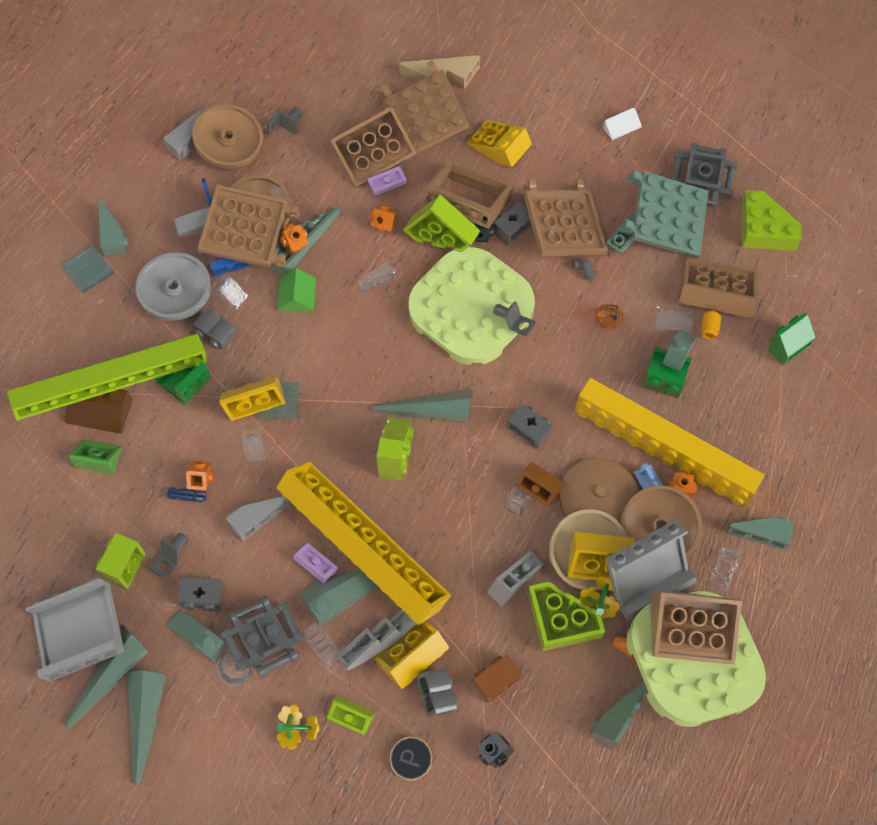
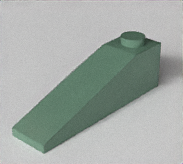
(616, 720)

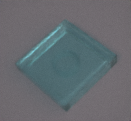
(88, 269)
(286, 411)

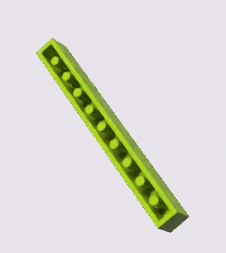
(106, 377)

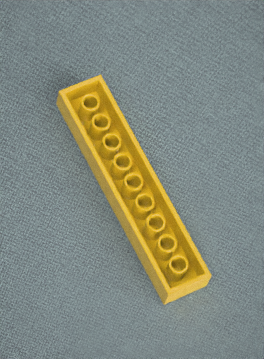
(668, 442)
(363, 542)

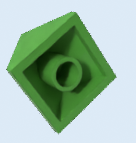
(296, 291)
(96, 457)

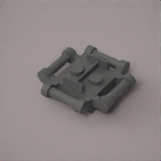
(706, 170)
(262, 637)

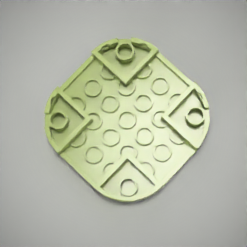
(457, 304)
(697, 690)

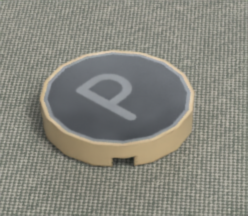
(411, 758)

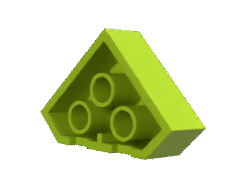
(767, 223)
(441, 225)
(394, 448)
(562, 617)

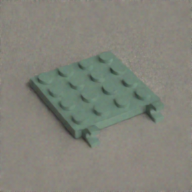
(668, 214)

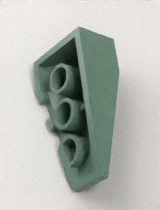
(336, 595)

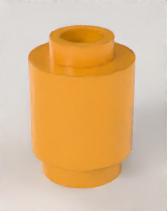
(710, 325)

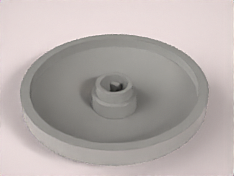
(173, 286)

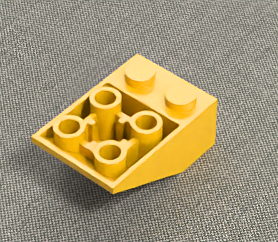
(500, 142)

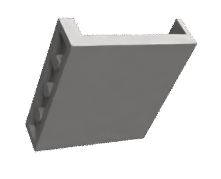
(650, 564)
(76, 629)

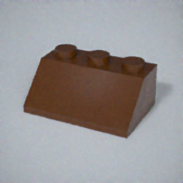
(101, 412)

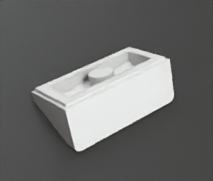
(622, 124)

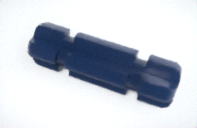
(186, 495)

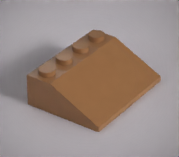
(373, 146)
(719, 287)
(694, 626)

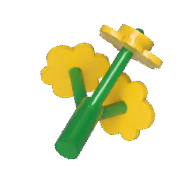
(606, 606)
(290, 728)

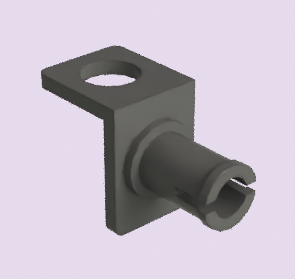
(288, 121)
(514, 318)
(169, 554)

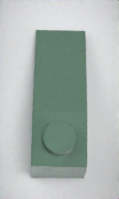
(111, 235)
(679, 349)
(768, 531)
(198, 636)

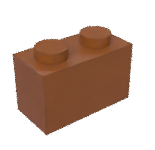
(539, 484)
(496, 678)

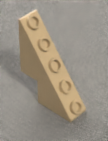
(457, 69)

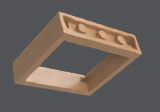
(471, 210)

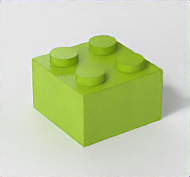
(120, 560)

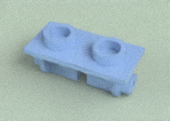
(647, 476)

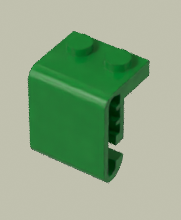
(663, 378)
(186, 382)

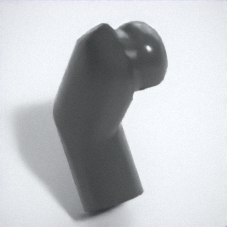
(585, 266)

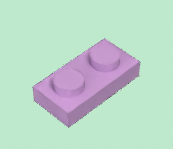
(387, 181)
(315, 563)

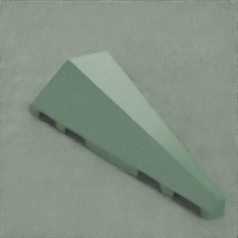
(314, 231)
(443, 406)
(107, 675)
(144, 695)

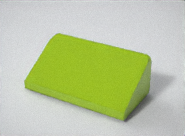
(350, 715)

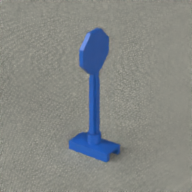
(224, 265)

